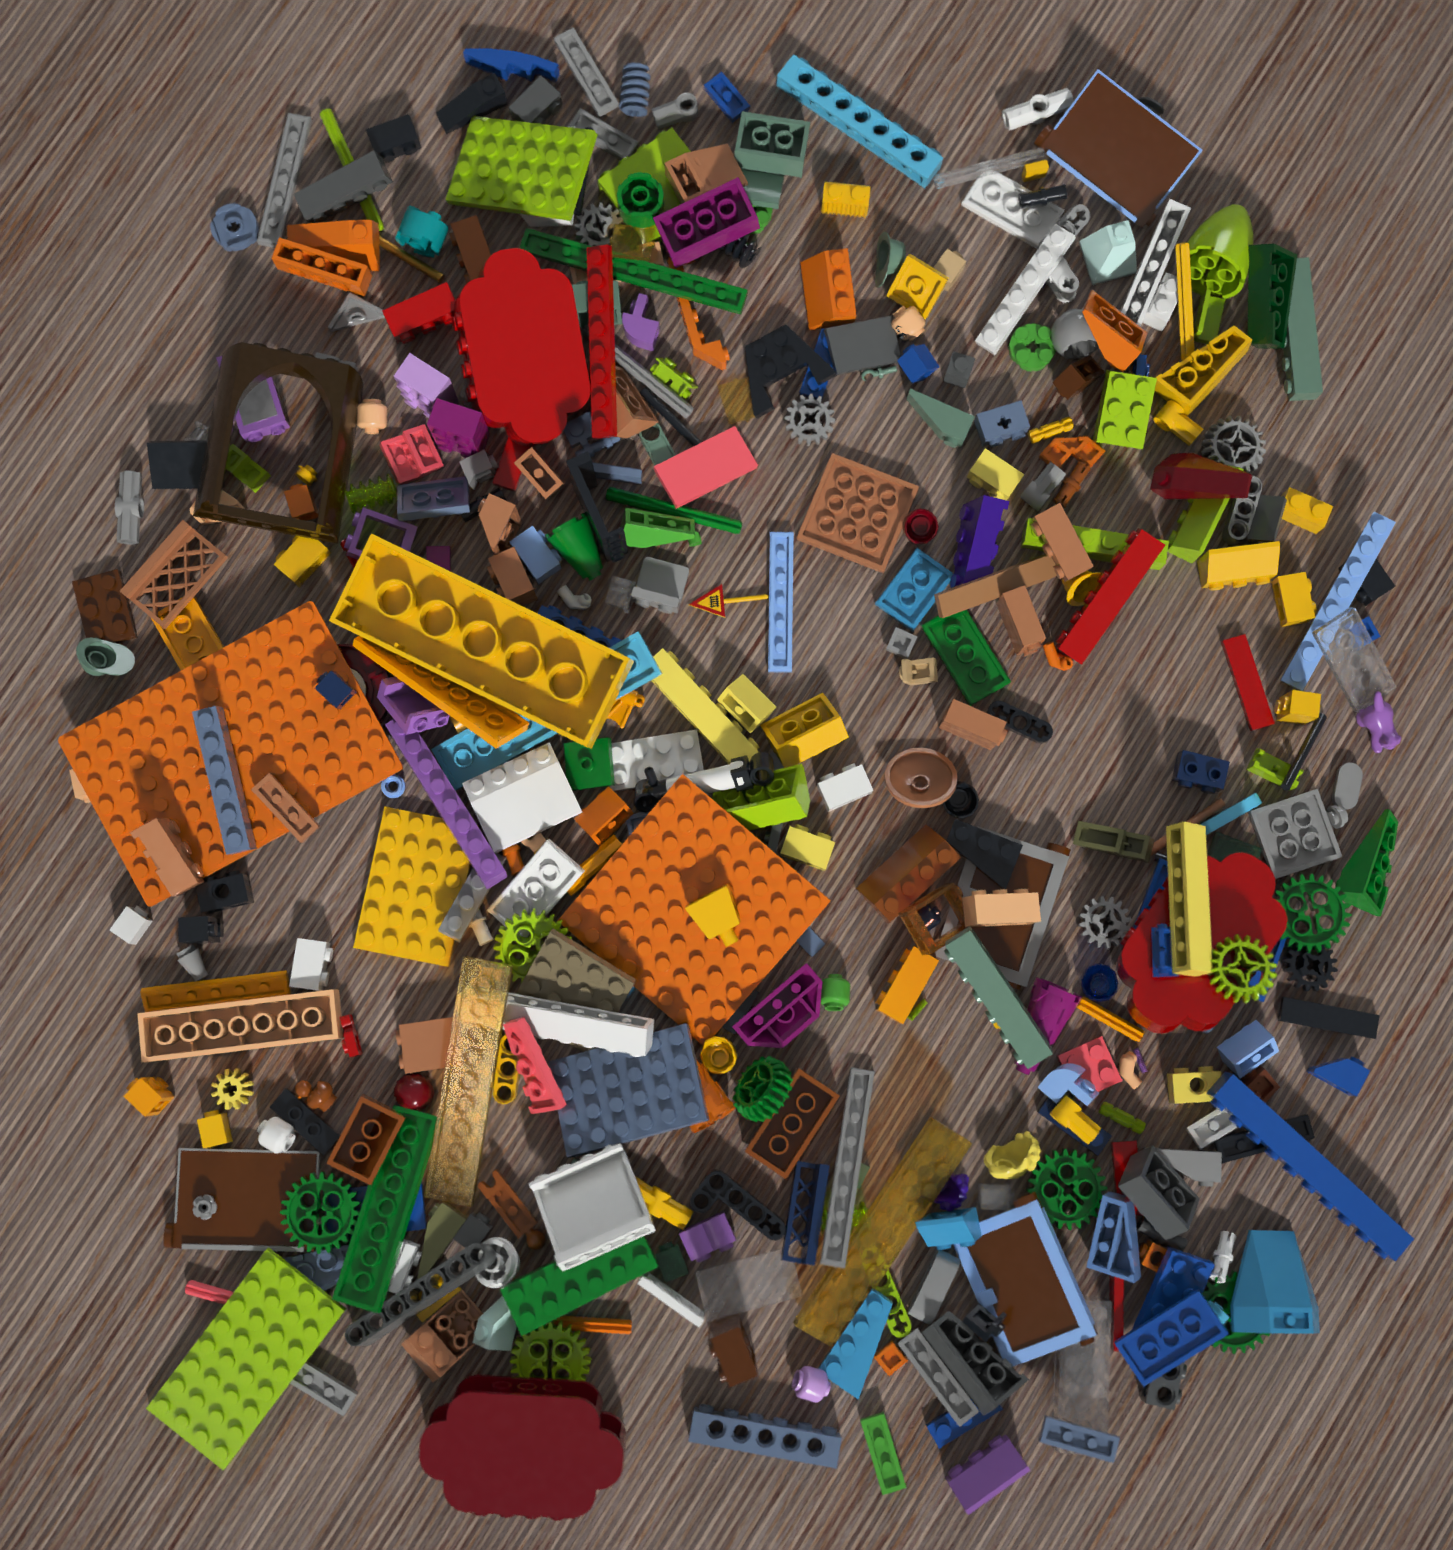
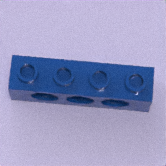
(576, 625)

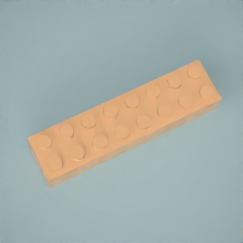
(240, 1025)

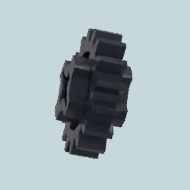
(1316, 971)

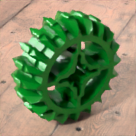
(762, 1089)

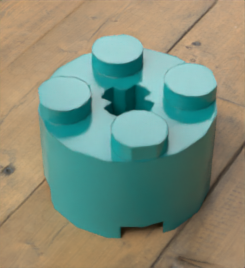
(422, 232)

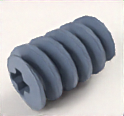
(633, 89)

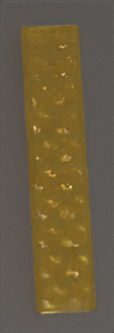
(468, 1081)
(883, 1231)

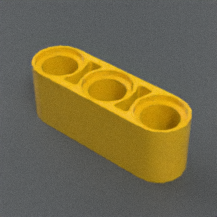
(501, 1078)

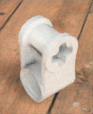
(1062, 281)

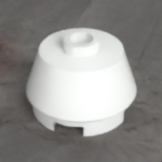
(504, 1267)

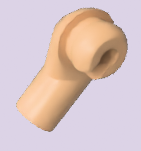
(1126, 1069)

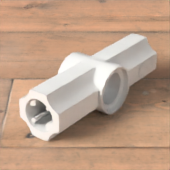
(1025, 113)

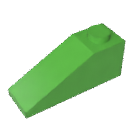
(652, 529)

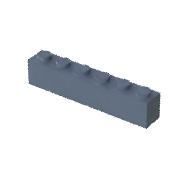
(224, 780)

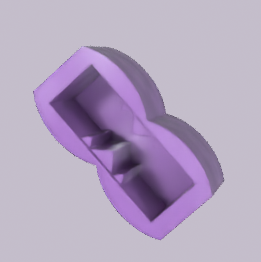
(708, 1236)

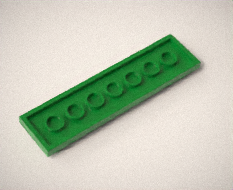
(386, 1215)

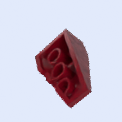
(1198, 478)

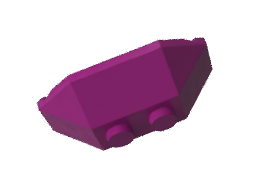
(783, 1011)

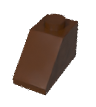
(1078, 377)

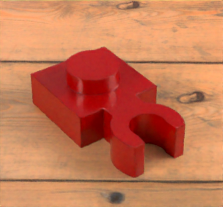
(351, 1043)

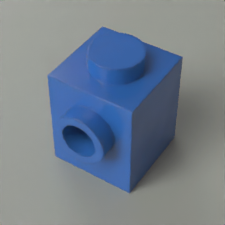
(917, 363)

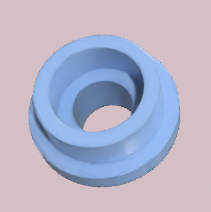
(385, 786)

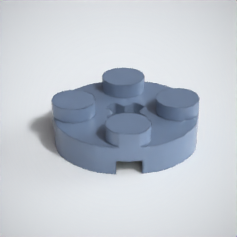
(222, 222)

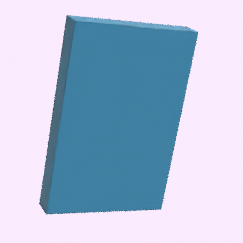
(913, 589)

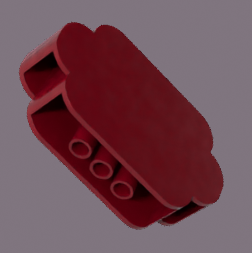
(523, 1447)

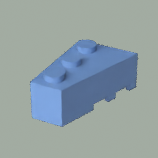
(1115, 1239)

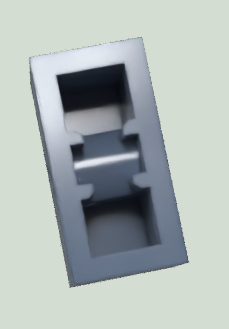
(1011, 415)

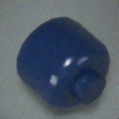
(930, 916)

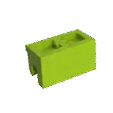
(1270, 768)

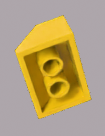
(1239, 565)
(804, 730)

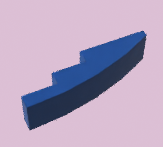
(507, 62)

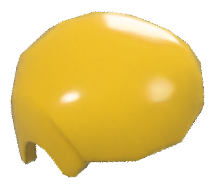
(718, 1055)

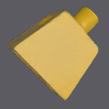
(716, 914)

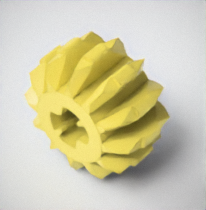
(231, 1098)

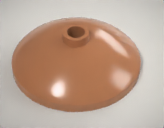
(922, 769)

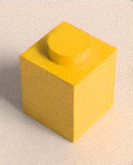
(214, 1129)

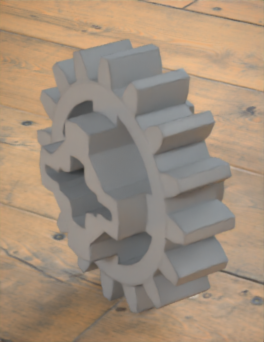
(591, 232)
(802, 411)
(1094, 919)

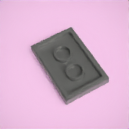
(862, 345)

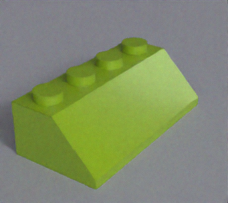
(1196, 527)
(771, 804)

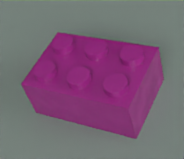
(458, 428)

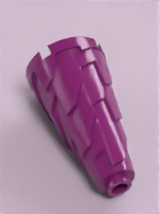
(1050, 1009)

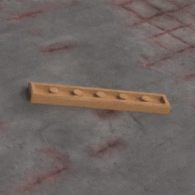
(994, 585)

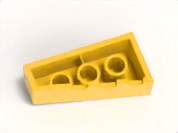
(1201, 372)

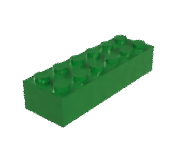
(553, 1292)

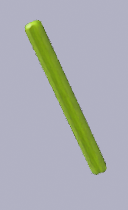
(346, 158)

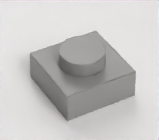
(901, 643)

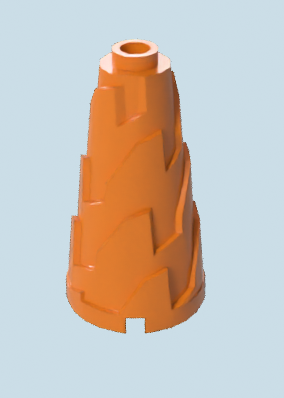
(716, 1100)

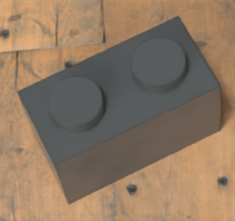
(536, 103)

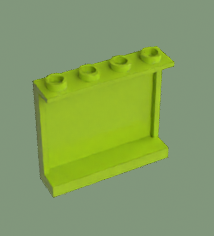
(647, 159)

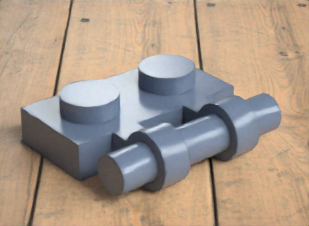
(580, 431)

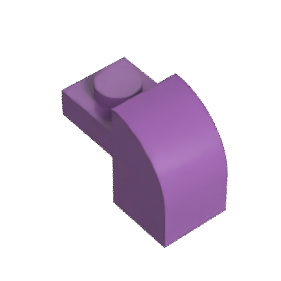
(640, 330)

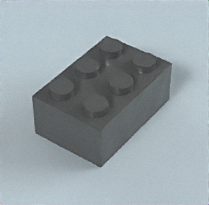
(1159, 1192)

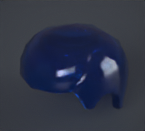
(1099, 982)

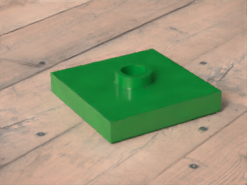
(589, 767)

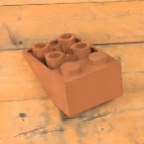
(702, 171)
(444, 1336)

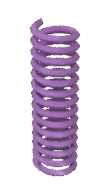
(1140, 1064)

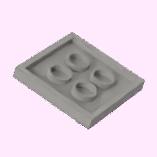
(1295, 834)

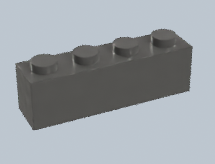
(343, 188)

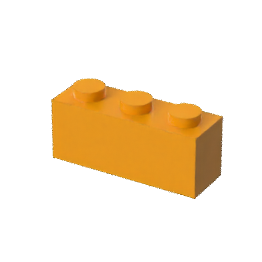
(906, 984)

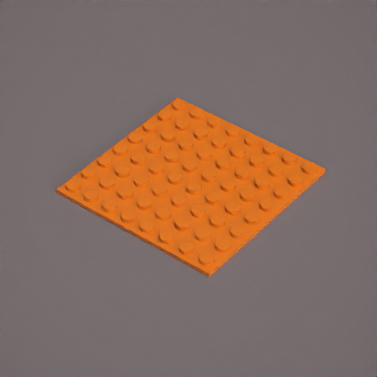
(639, 918)

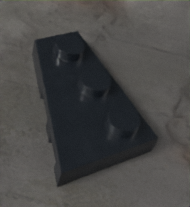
(986, 850)

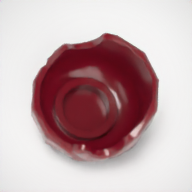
(920, 526)
(413, 1091)

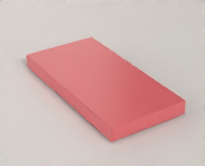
(705, 467)

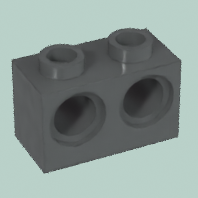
(1172, 1382)

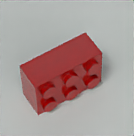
(421, 313)

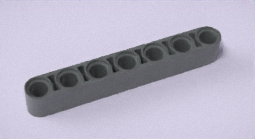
(431, 1293)

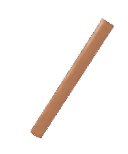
(1197, 819)

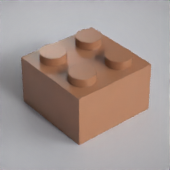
(510, 574)

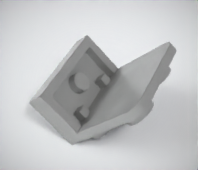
(660, 585)

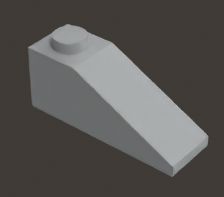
(1195, 1164)

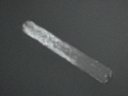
(988, 168)

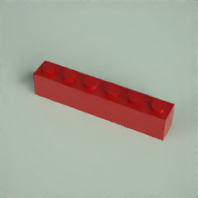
(1110, 595)

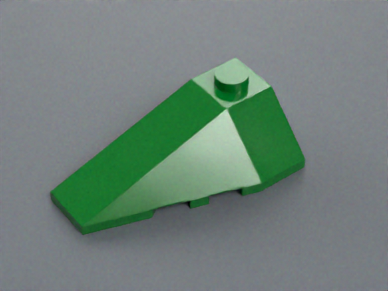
(1366, 870)

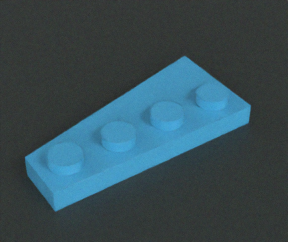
(855, 1349)

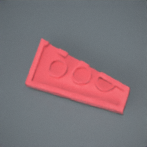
(538, 1076)

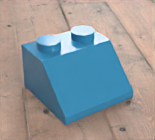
(950, 1228)

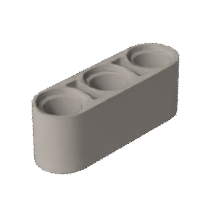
(1240, 521)
(934, 1286)

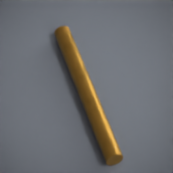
(410, 259)

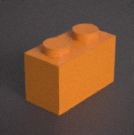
(603, 815)

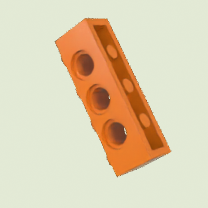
(321, 267)

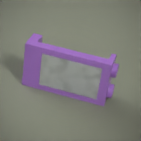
(260, 412)

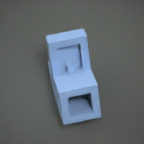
(1068, 1078)

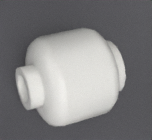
(276, 1135)

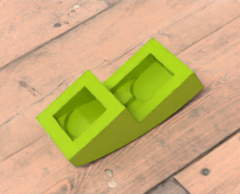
(246, 469)

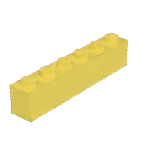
(700, 711)
(1189, 899)

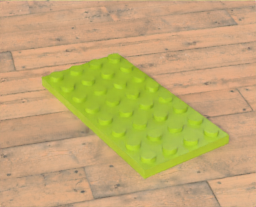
(246, 1358)

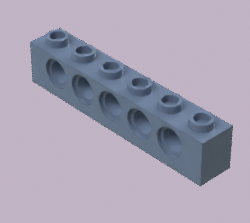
(825, 1455)

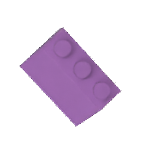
(986, 1473)

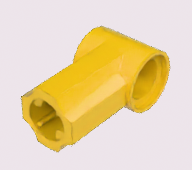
(1173, 419)
(1070, 1115)

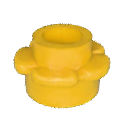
(306, 474)

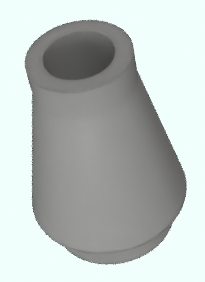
(192, 962)

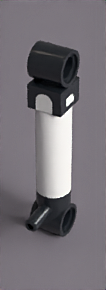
(739, 775)

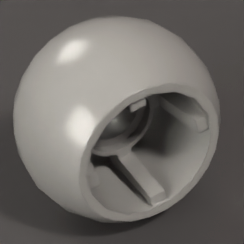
(1072, 335)

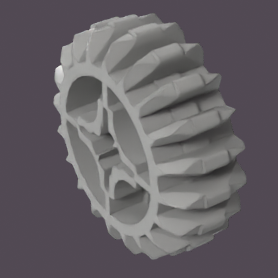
(1238, 429)

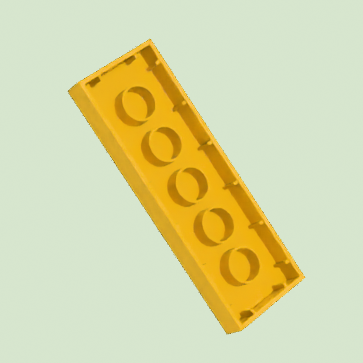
(481, 641)

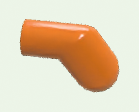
(1056, 659)

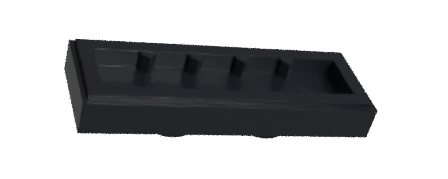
(305, 1121)

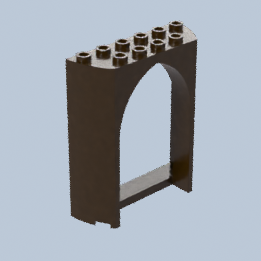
(341, 390)

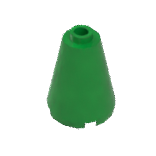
(577, 546)

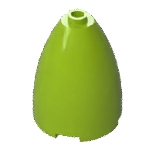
(1222, 247)

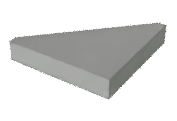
(353, 312)

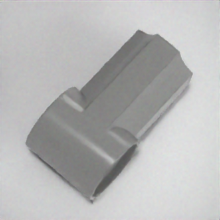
(673, 113)
(1040, 490)

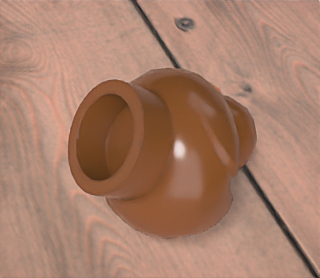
(319, 1097)

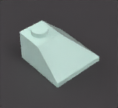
(1110, 253)

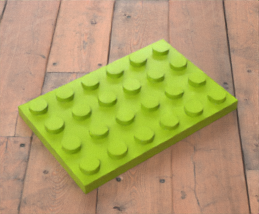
(521, 167)

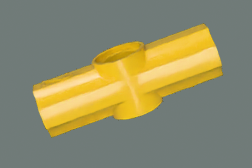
(663, 1205)

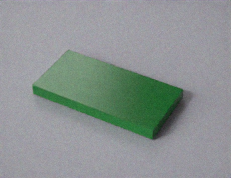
(966, 656)

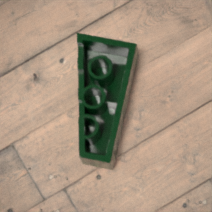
(1269, 294)

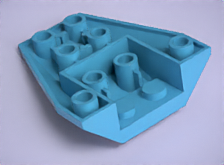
(1273, 1287)

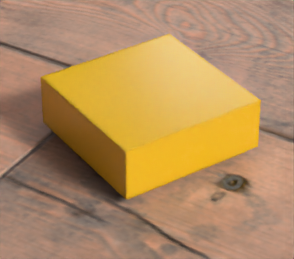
(1035, 170)

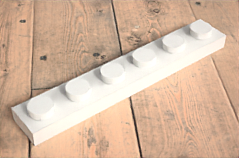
(1025, 289)

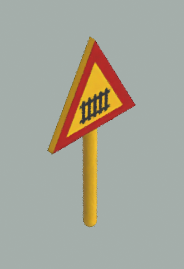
(714, 601)

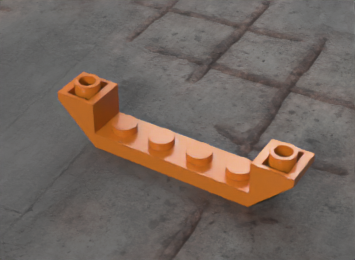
(710, 352)

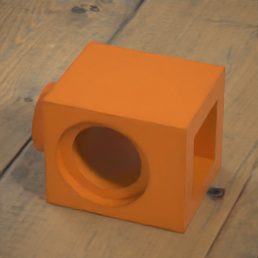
(1145, 1252)

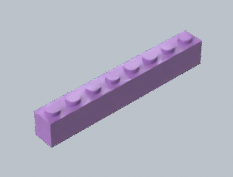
(448, 805)

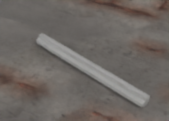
(649, 380)

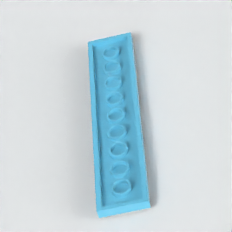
(469, 755)

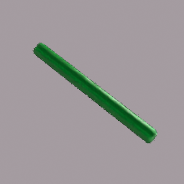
(668, 508)

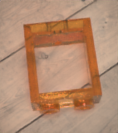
(917, 927)

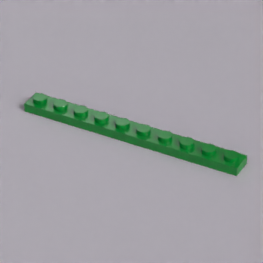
(639, 272)

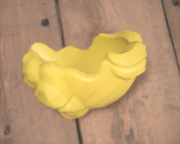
(1013, 1158)

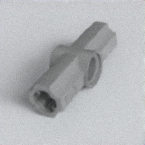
(129, 507)

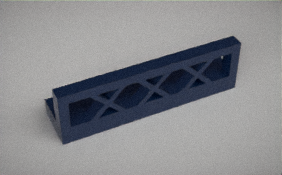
(814, 1213)

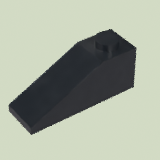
(477, 100)

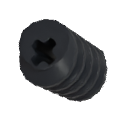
(741, 251)

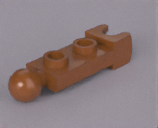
(512, 1210)

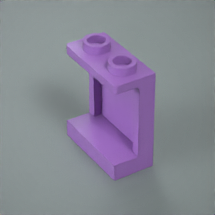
(409, 708)

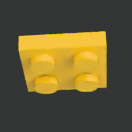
(917, 285)

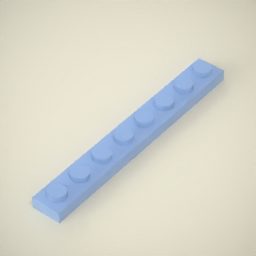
(1339, 597)

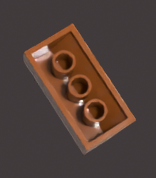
(908, 873)

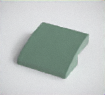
(763, 188)

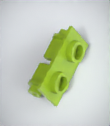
(681, 381)

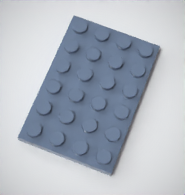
(629, 1097)

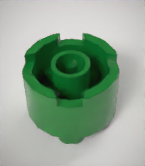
(635, 188)

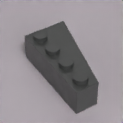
(973, 1363)

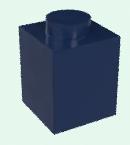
(335, 689)

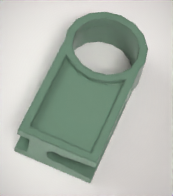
(657, 449)

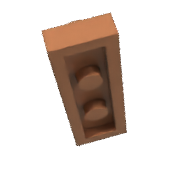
(285, 808)

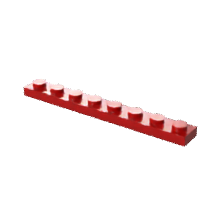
(602, 341)

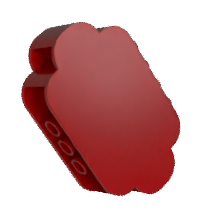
(521, 347)
(1238, 905)

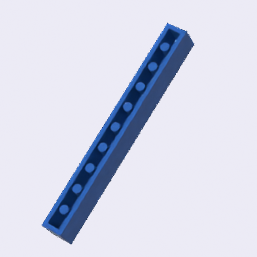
(1310, 1166)

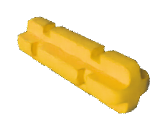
(1050, 430)

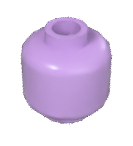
(811, 1384)

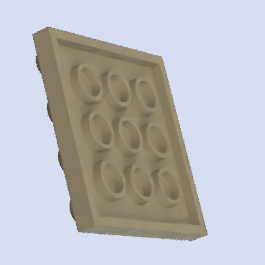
(575, 976)

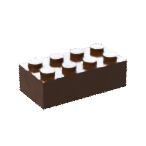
(733, 1349)

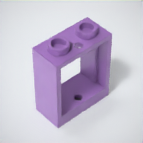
(358, 522)

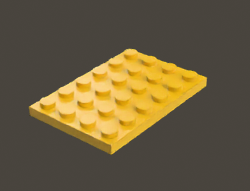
(411, 888)

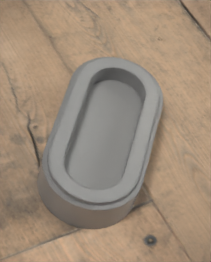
(1347, 785)

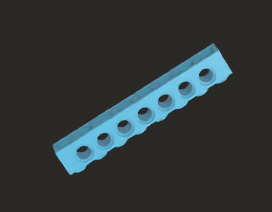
(862, 132)

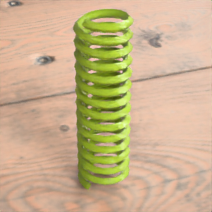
(918, 1010)

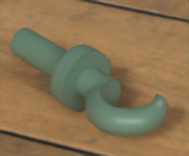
(879, 372)

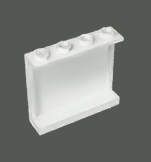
(592, 1206)

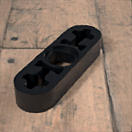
(1033, 736)

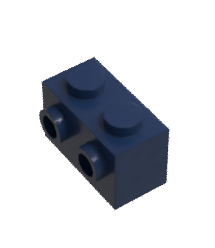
(1200, 771)

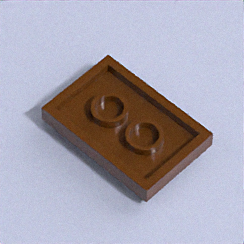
(104, 608)

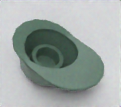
(889, 257)
(104, 657)

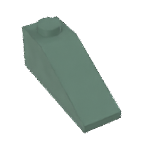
(945, 421)

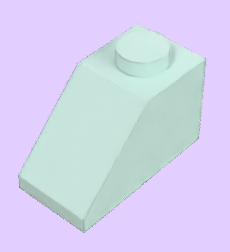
(495, 1327)

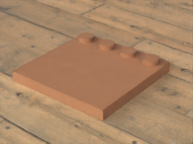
(857, 513)

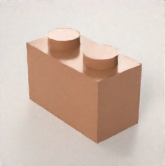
(539, 473)

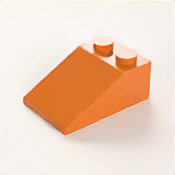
(1114, 332)

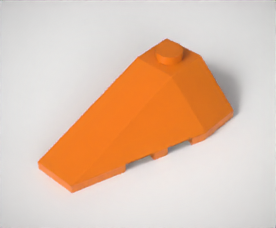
(347, 239)

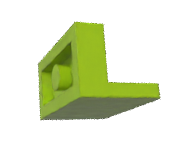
(1208, 317)

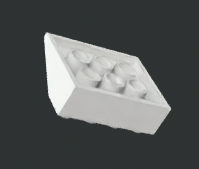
(522, 797)

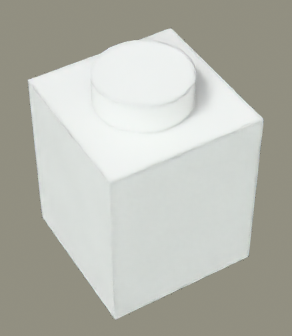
(131, 924)

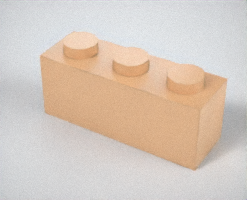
(1001, 908)

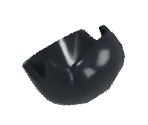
(963, 801)

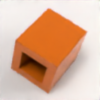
(301, 502)

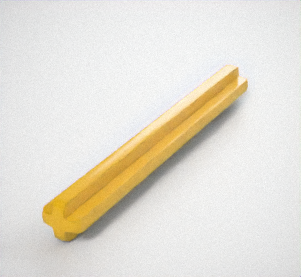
(1184, 292)

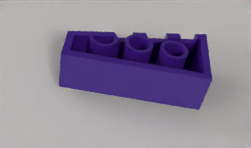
(977, 538)

